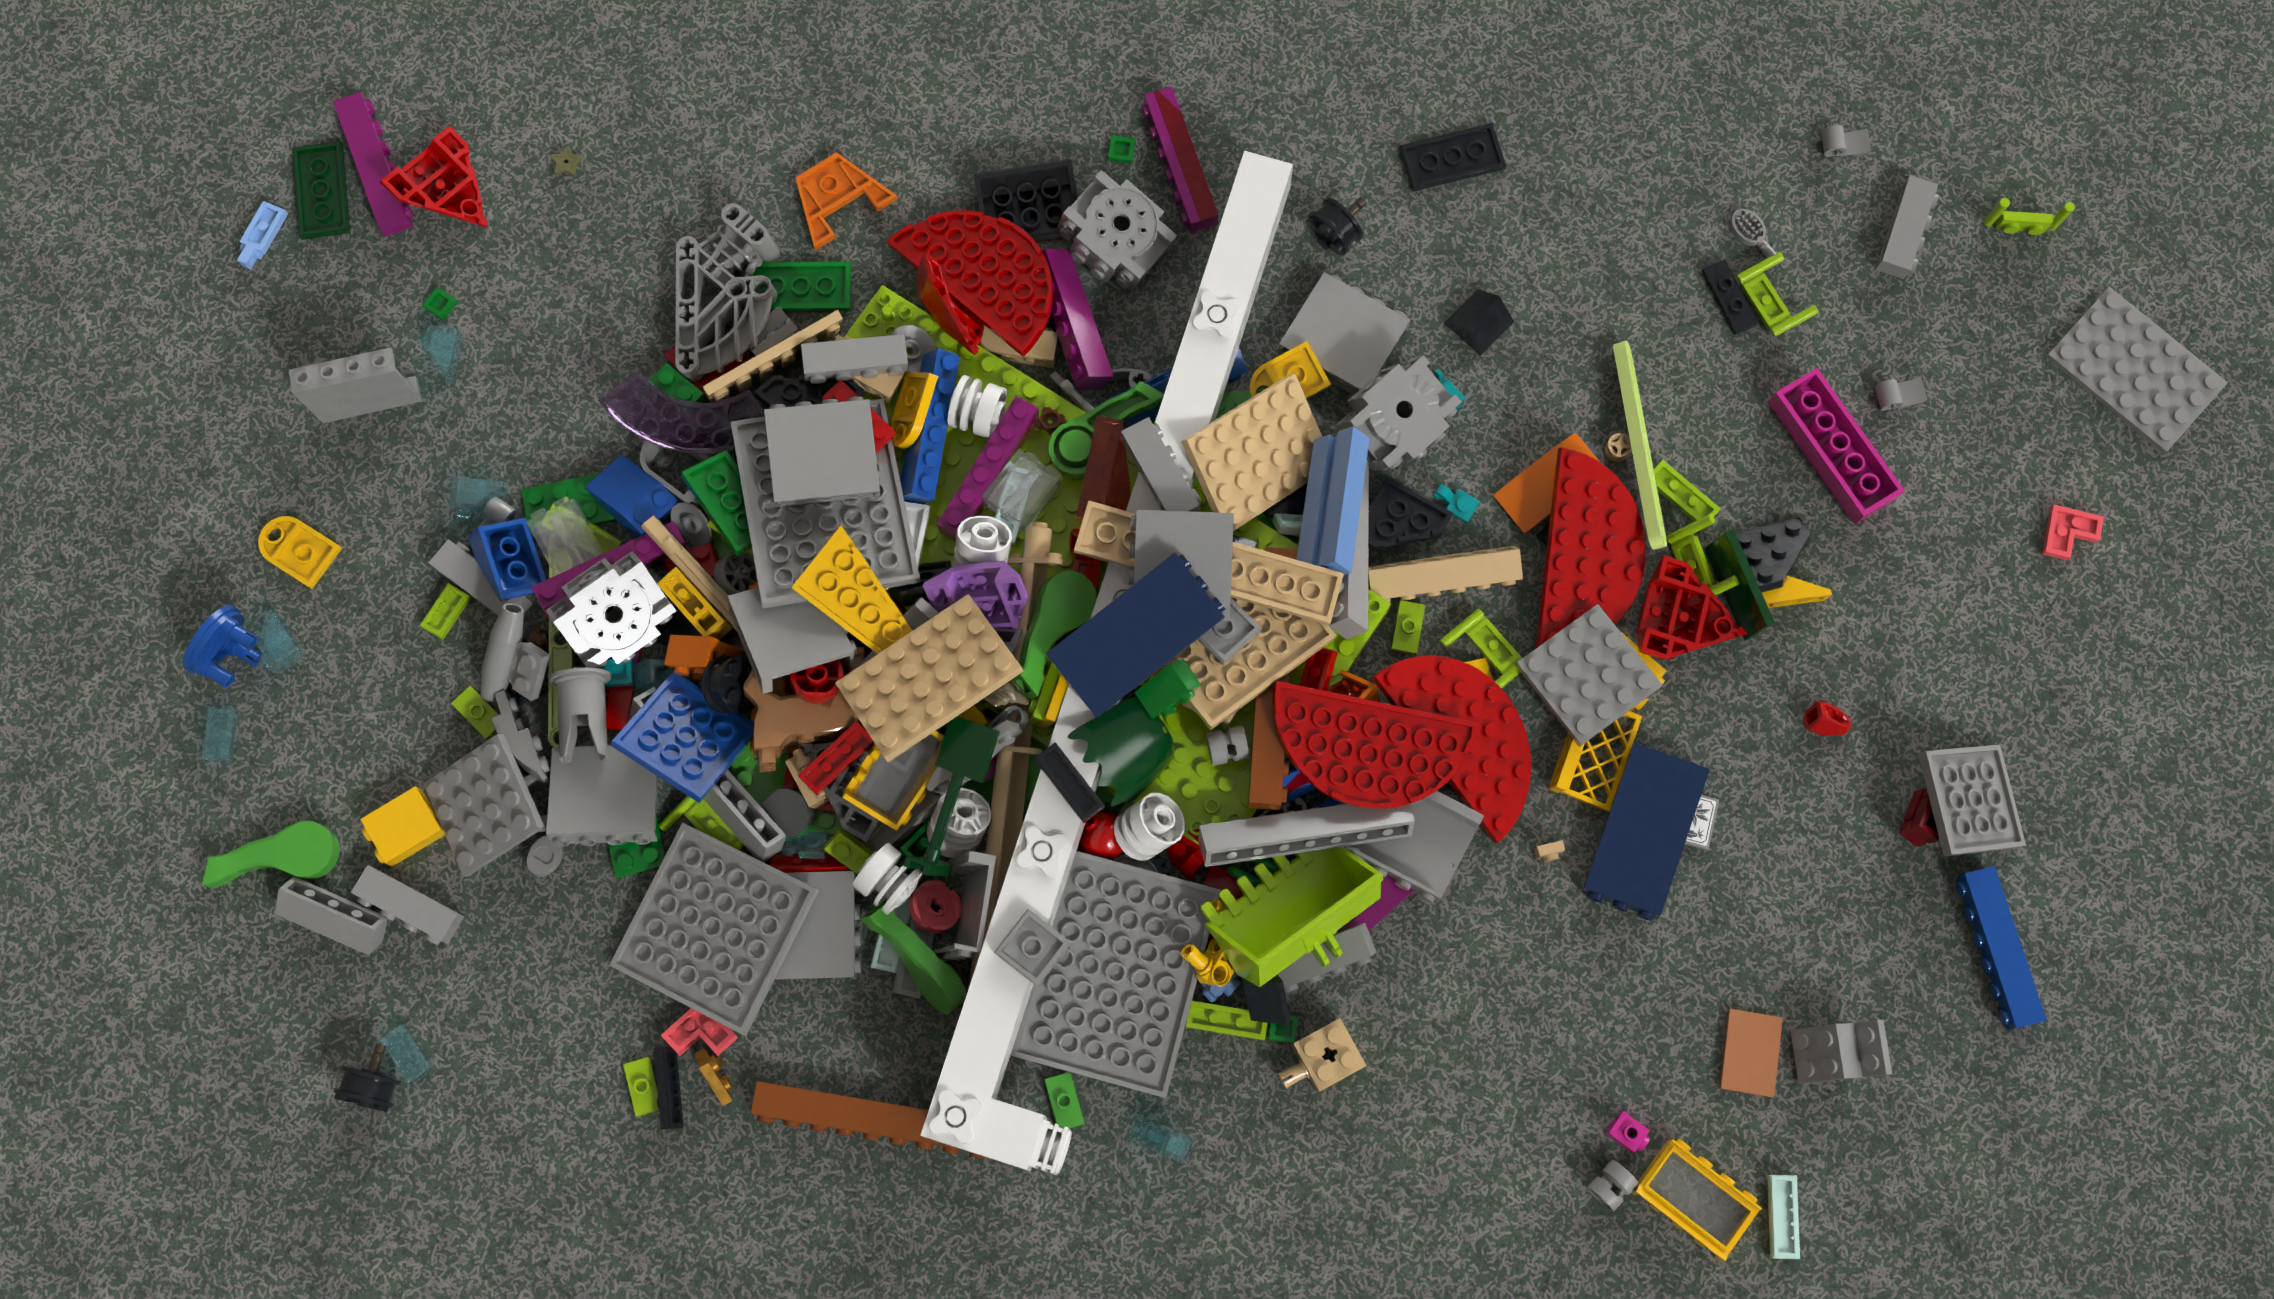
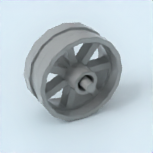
(738, 573)

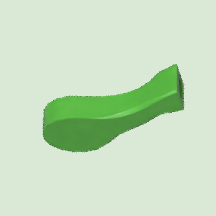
(1072, 440)
(1060, 606)
(300, 850)
(932, 976)

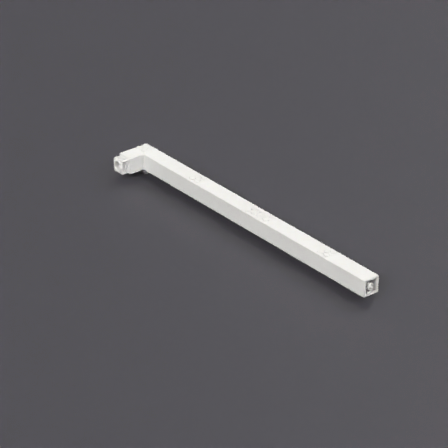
(965, 1101)

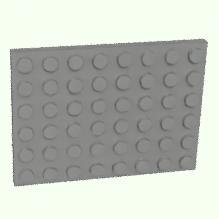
(792, 535)
(1121, 986)

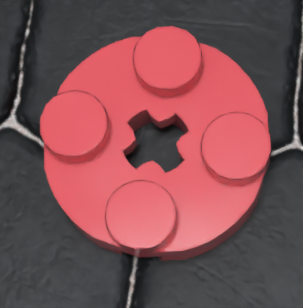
(922, 913)

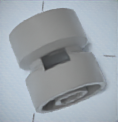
(1218, 749)
(1616, 1176)

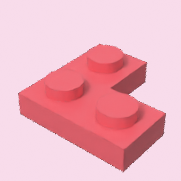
(2064, 526)
(697, 1026)

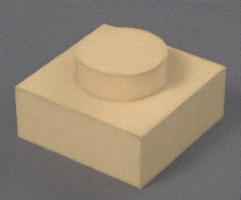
(1550, 851)

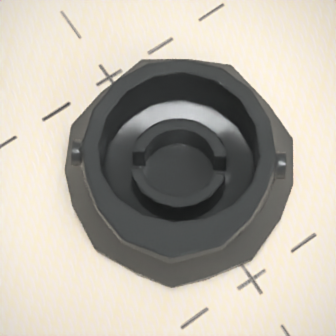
(789, 811)

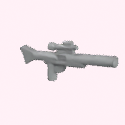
(1071, 392)

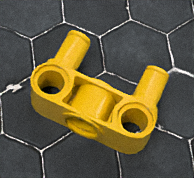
(1213, 965)

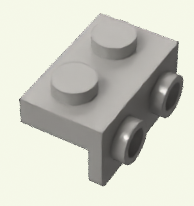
(775, 330)

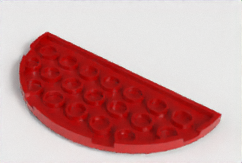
(988, 271)
(1591, 546)
(1366, 748)
(1498, 767)

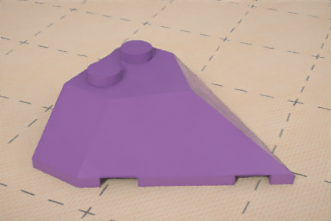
(991, 585)

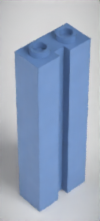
(1333, 500)

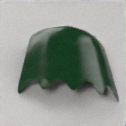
(1128, 748)

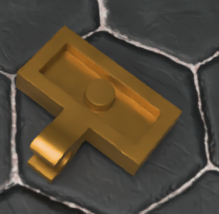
(710, 1069)

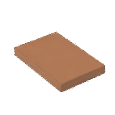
(1750, 1053)

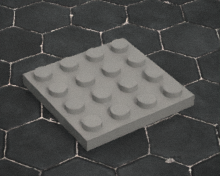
(1588, 675)
(1971, 800)
(483, 805)

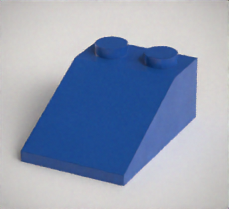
(631, 495)
(507, 558)

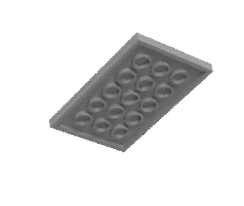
(2136, 370)

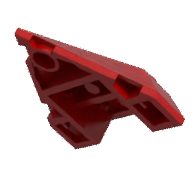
(440, 180)
(948, 313)
(1681, 613)

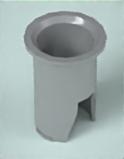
(581, 704)

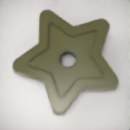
(569, 167)

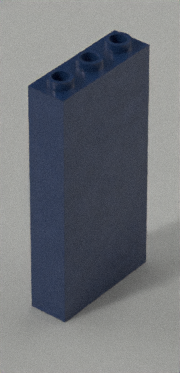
(1136, 634)
(1645, 832)

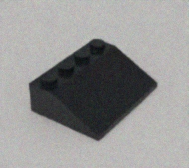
(1029, 196)

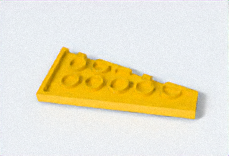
(851, 594)

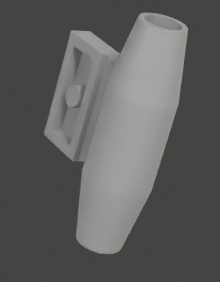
(510, 659)

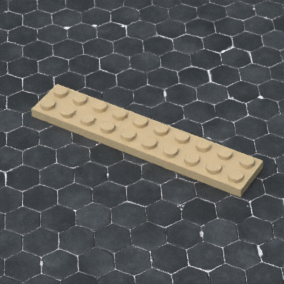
(1255, 574)

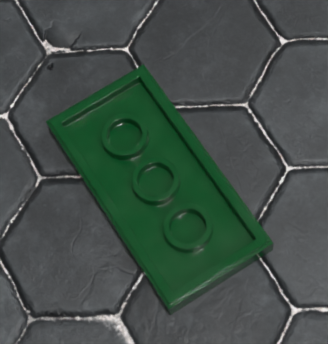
(321, 190)
(1746, 598)

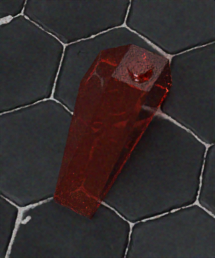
(1106, 469)

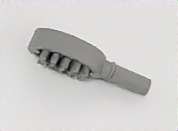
(1750, 230)
(544, 857)

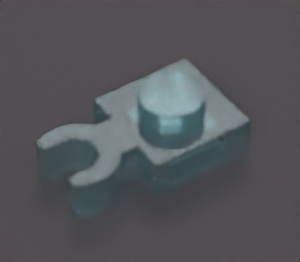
(808, 846)

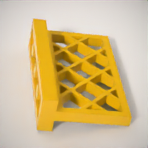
(1569, 762)

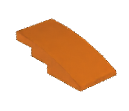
(1531, 492)

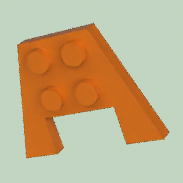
(831, 187)

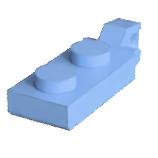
(260, 233)

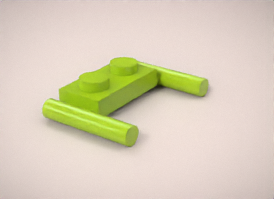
(2022, 221)
(1767, 301)
(1688, 549)
(1489, 643)
(704, 819)

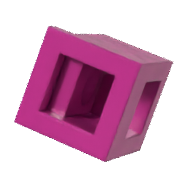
(1618, 1132)

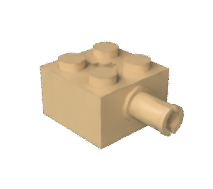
(1313, 1066)

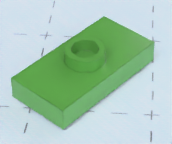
(1064, 1101)

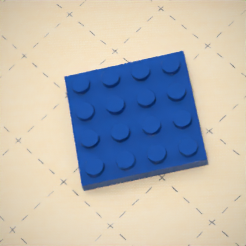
(684, 738)

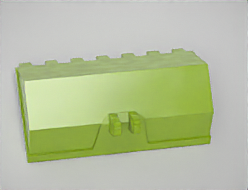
(1292, 911)

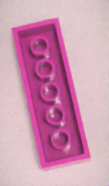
(1836, 446)

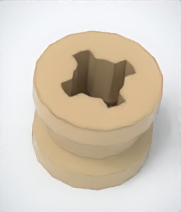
(1620, 442)

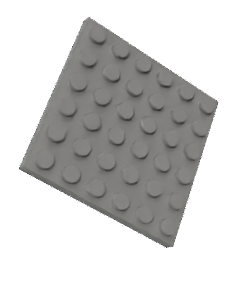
(714, 928)

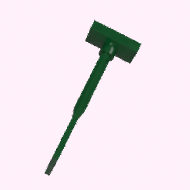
(965, 753)

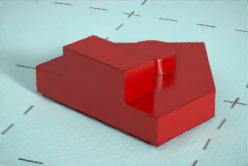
(1186, 855)

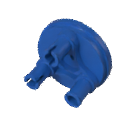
(217, 638)

